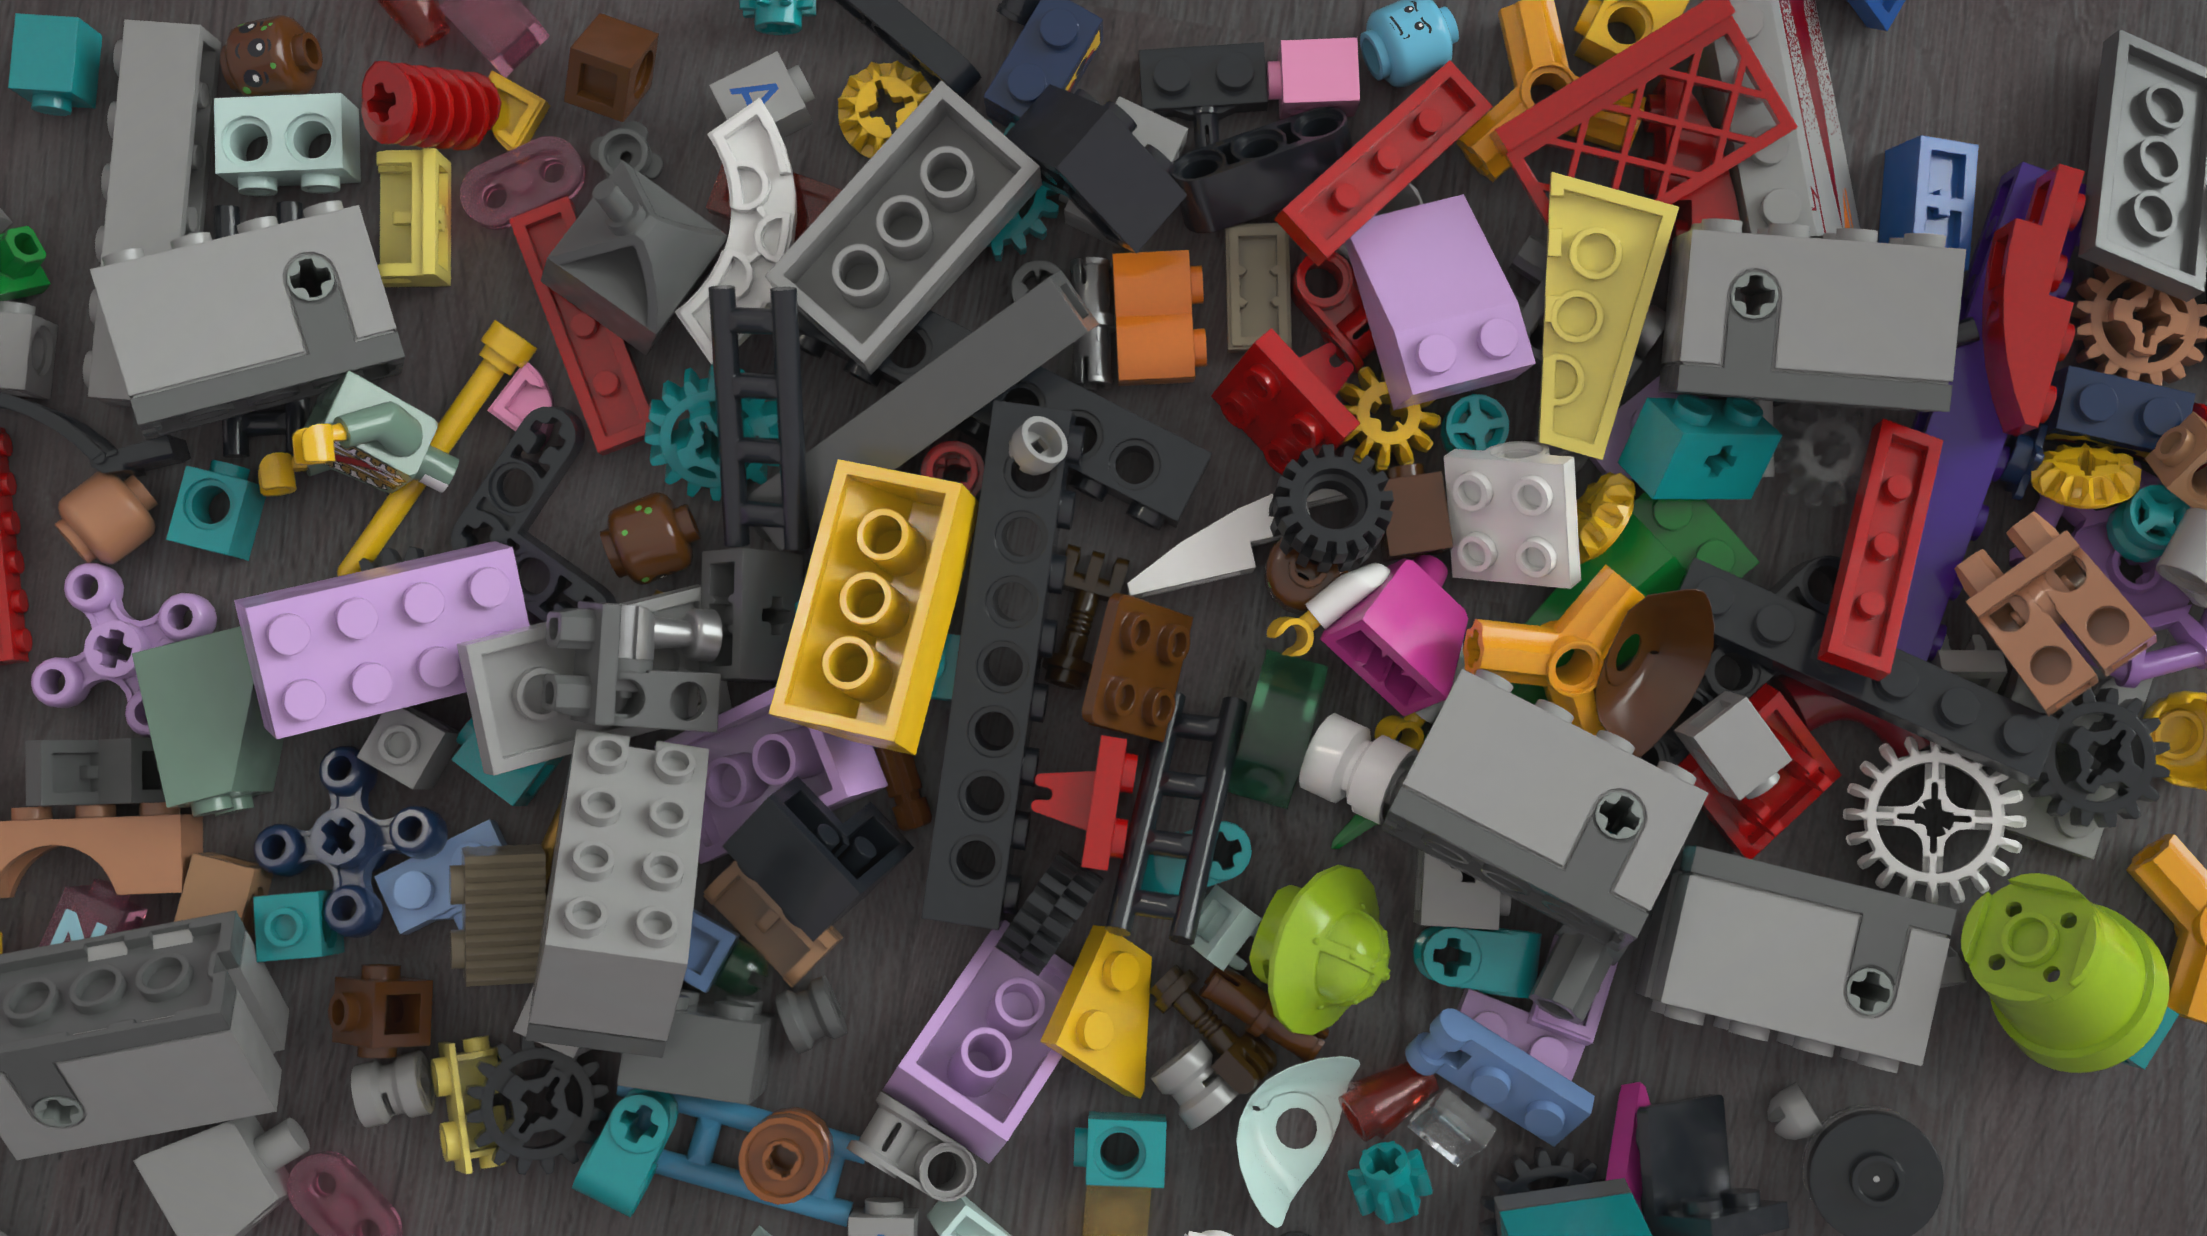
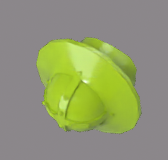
(1321, 949)

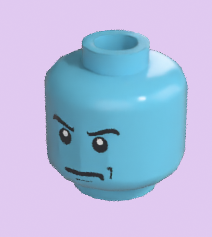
(1408, 41)

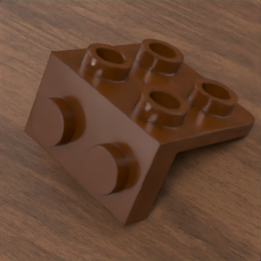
(1136, 667)

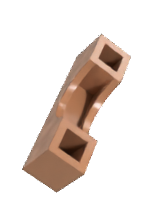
(136, 852)

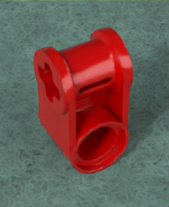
(1336, 316)

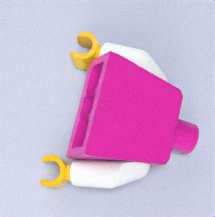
(1394, 633)

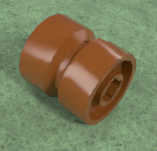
(786, 1155)

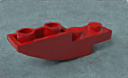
(1693, 153)
(2021, 323)

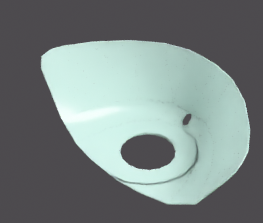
(1267, 1165)

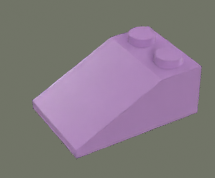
(1437, 303)
(760, 755)
(983, 1051)

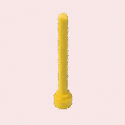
(500, 355)

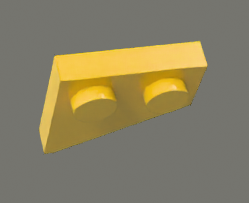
(1105, 1012)

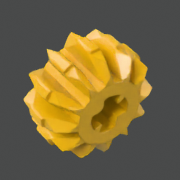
(1369, 431)

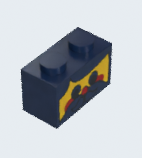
(1050, 50)
(2113, 412)

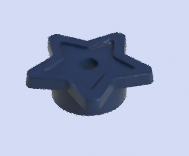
(2024, 457)

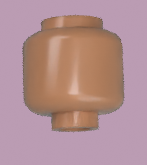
(106, 517)

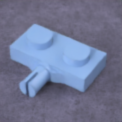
(420, 887)

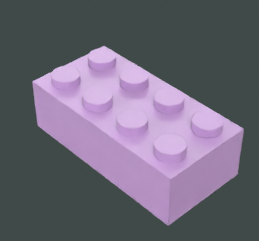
(375, 636)

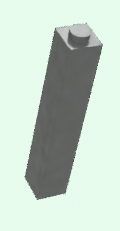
(944, 392)

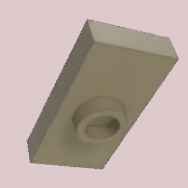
(1257, 284)

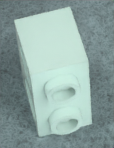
(290, 127)

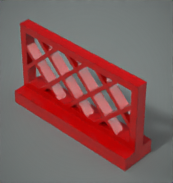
(1629, 73)

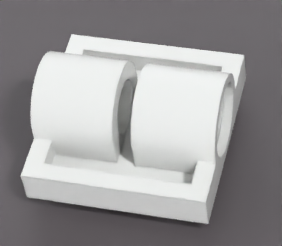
(1513, 515)

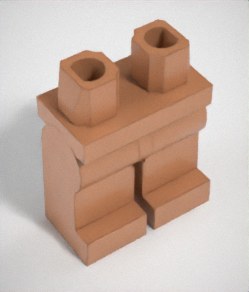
(2038, 595)

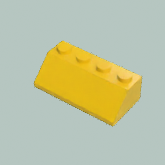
(876, 606)

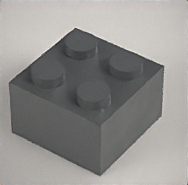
(710, 1051)

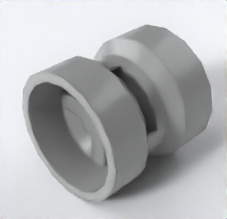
(1194, 1084)
(392, 1089)

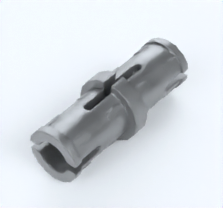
(1093, 349)

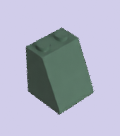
(207, 724)

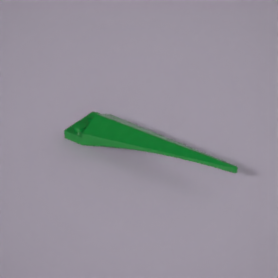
(1650, 557)

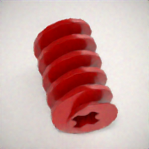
(428, 106)

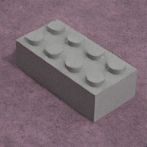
(906, 227)

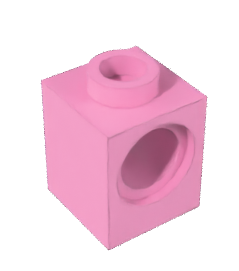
(1315, 76)

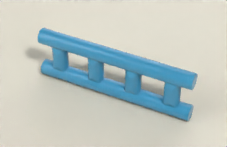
(699, 1170)

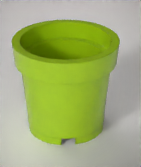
(2108, 984)

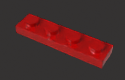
(1383, 163)
(592, 354)
(1880, 550)

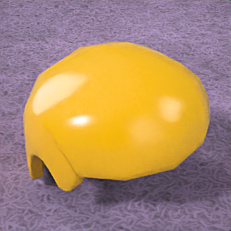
(2185, 729)

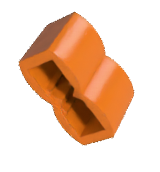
(1156, 319)

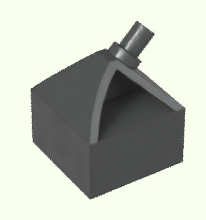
(633, 257)

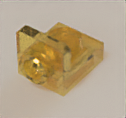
(1116, 1211)

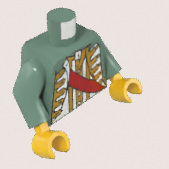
(365, 437)

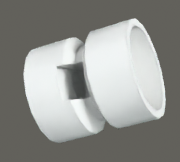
(1350, 765)

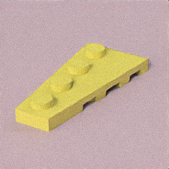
(1598, 290)

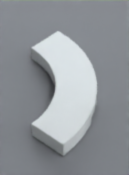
(761, 217)

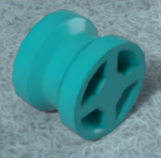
(1484, 416)
(2159, 513)

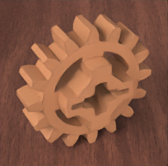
(2117, 339)

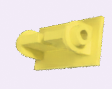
(449, 1078)

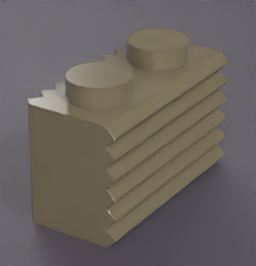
(501, 913)

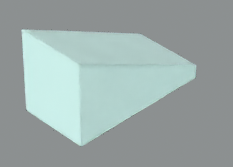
(963, 1219)

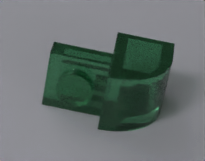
(1278, 729)

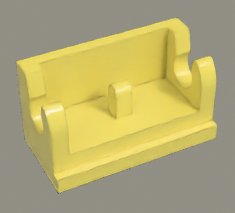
(415, 218)

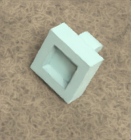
(1224, 929)

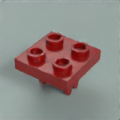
(1287, 399)
(1091, 801)
(1755, 822)

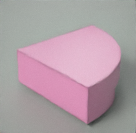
(522, 395)

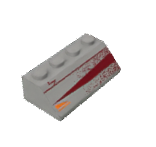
(1806, 171)

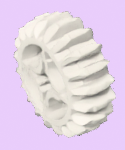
(1932, 866)

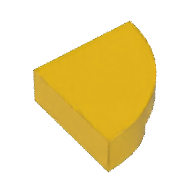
(519, 113)

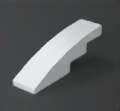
(1217, 550)

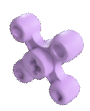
(109, 627)

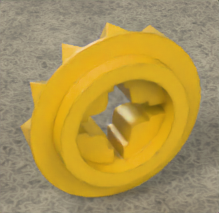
(861, 96)
(2086, 477)
(1603, 513)

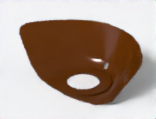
(1656, 688)

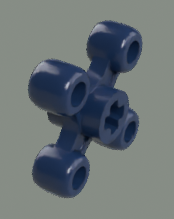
(350, 864)

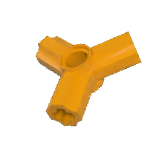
(1534, 58)
(1531, 651)
(2179, 888)

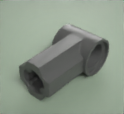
(1573, 974)

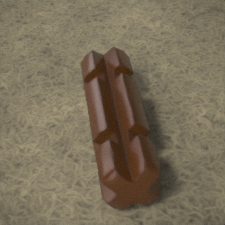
(903, 785)

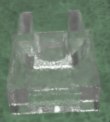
(1453, 1126)

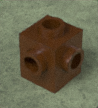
(381, 1011)

